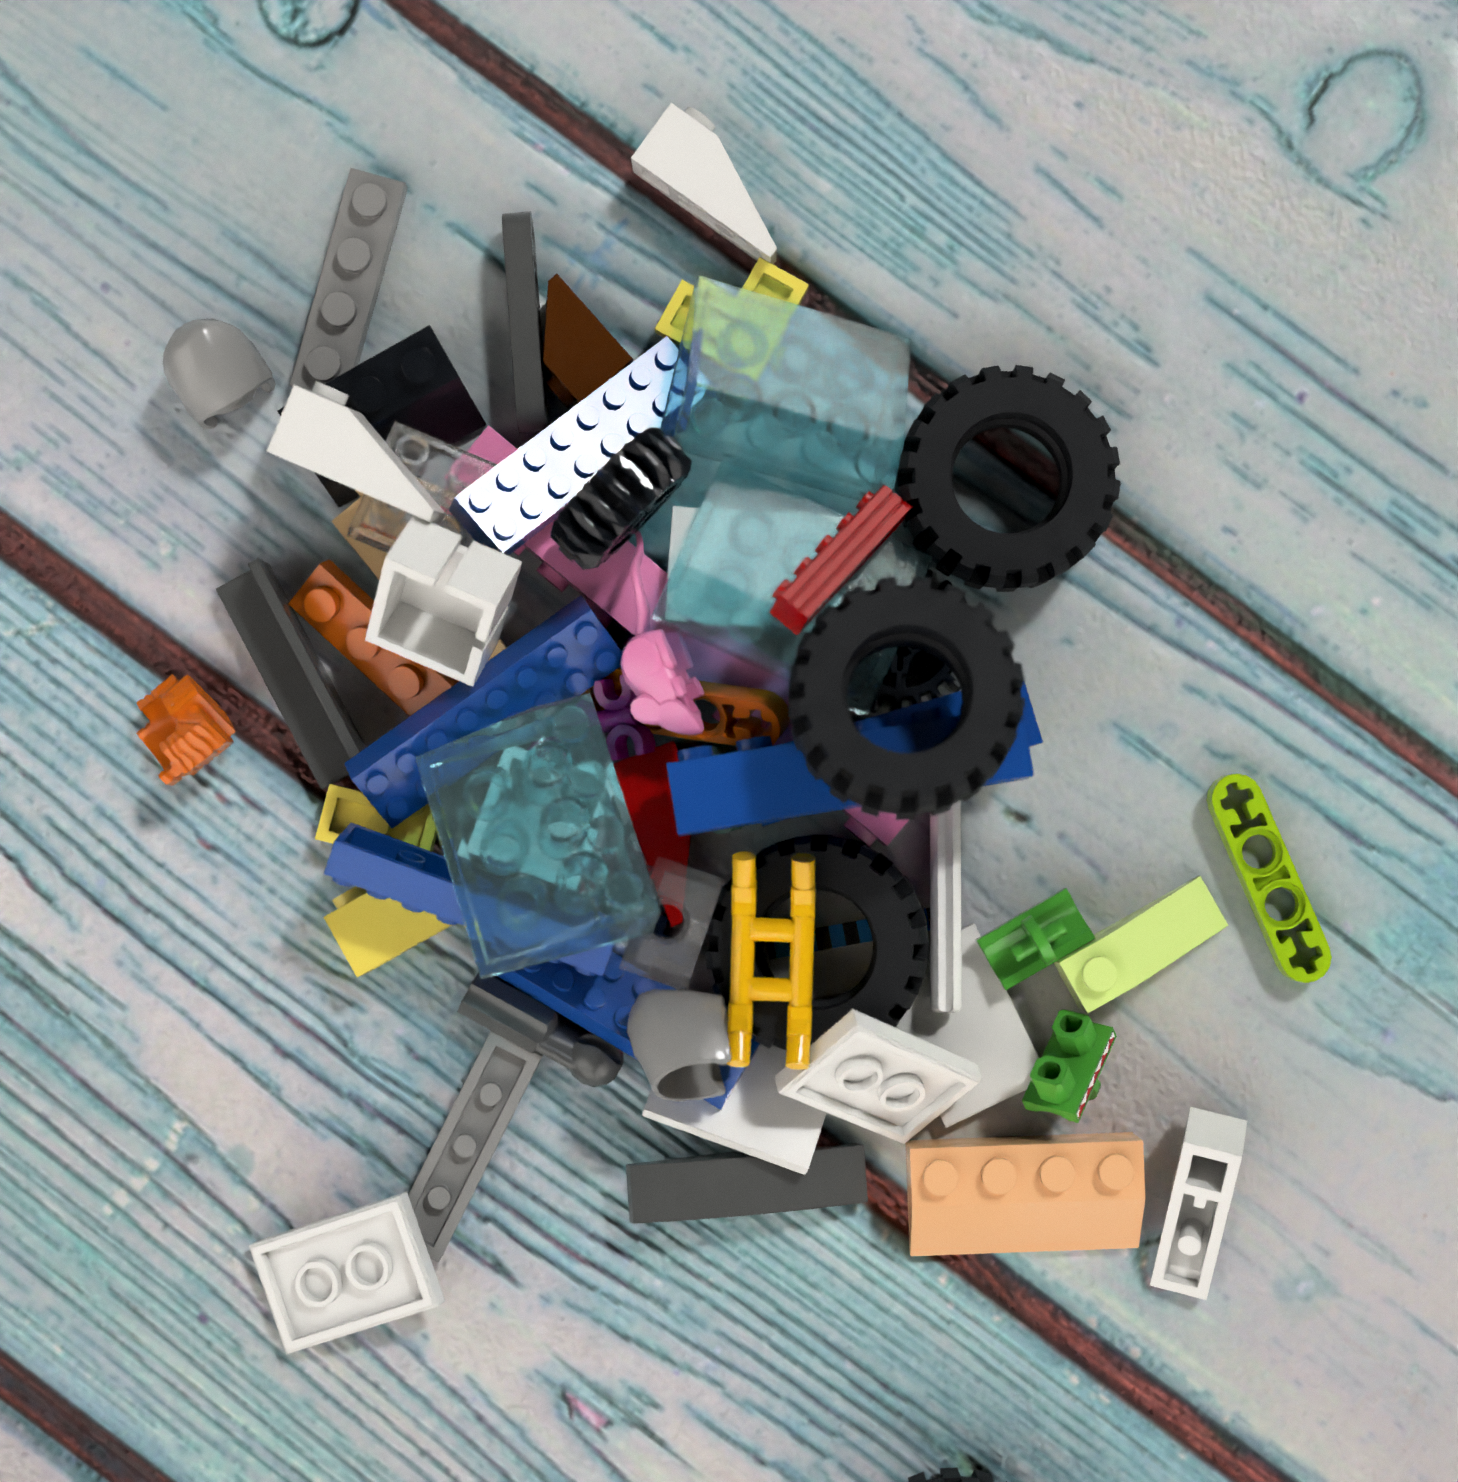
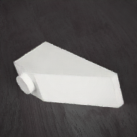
(695, 172)
(345, 447)
(1199, 1202)

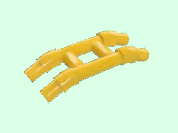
(797, 932)

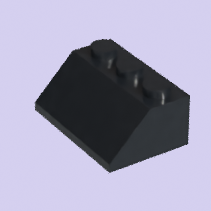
(411, 386)

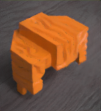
(183, 727)

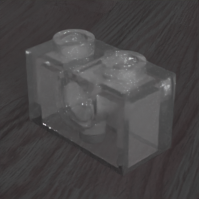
(674, 958)

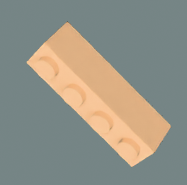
(1025, 1193)

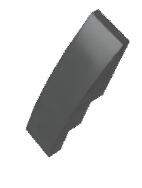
(743, 1185)

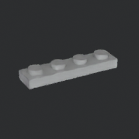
(350, 278)
(469, 1139)

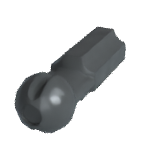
(541, 1030)

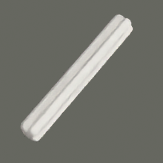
(945, 911)

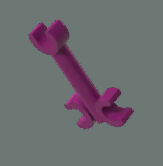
(619, 721)

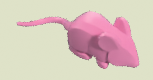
(657, 668)

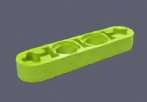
(1276, 874)

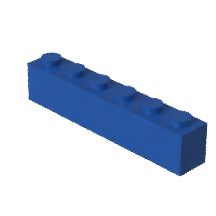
(773, 783)

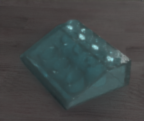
(789, 391)
(737, 556)
(538, 838)

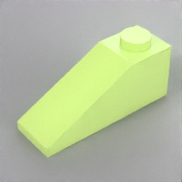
(1140, 945)

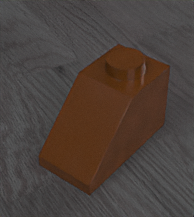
(577, 346)

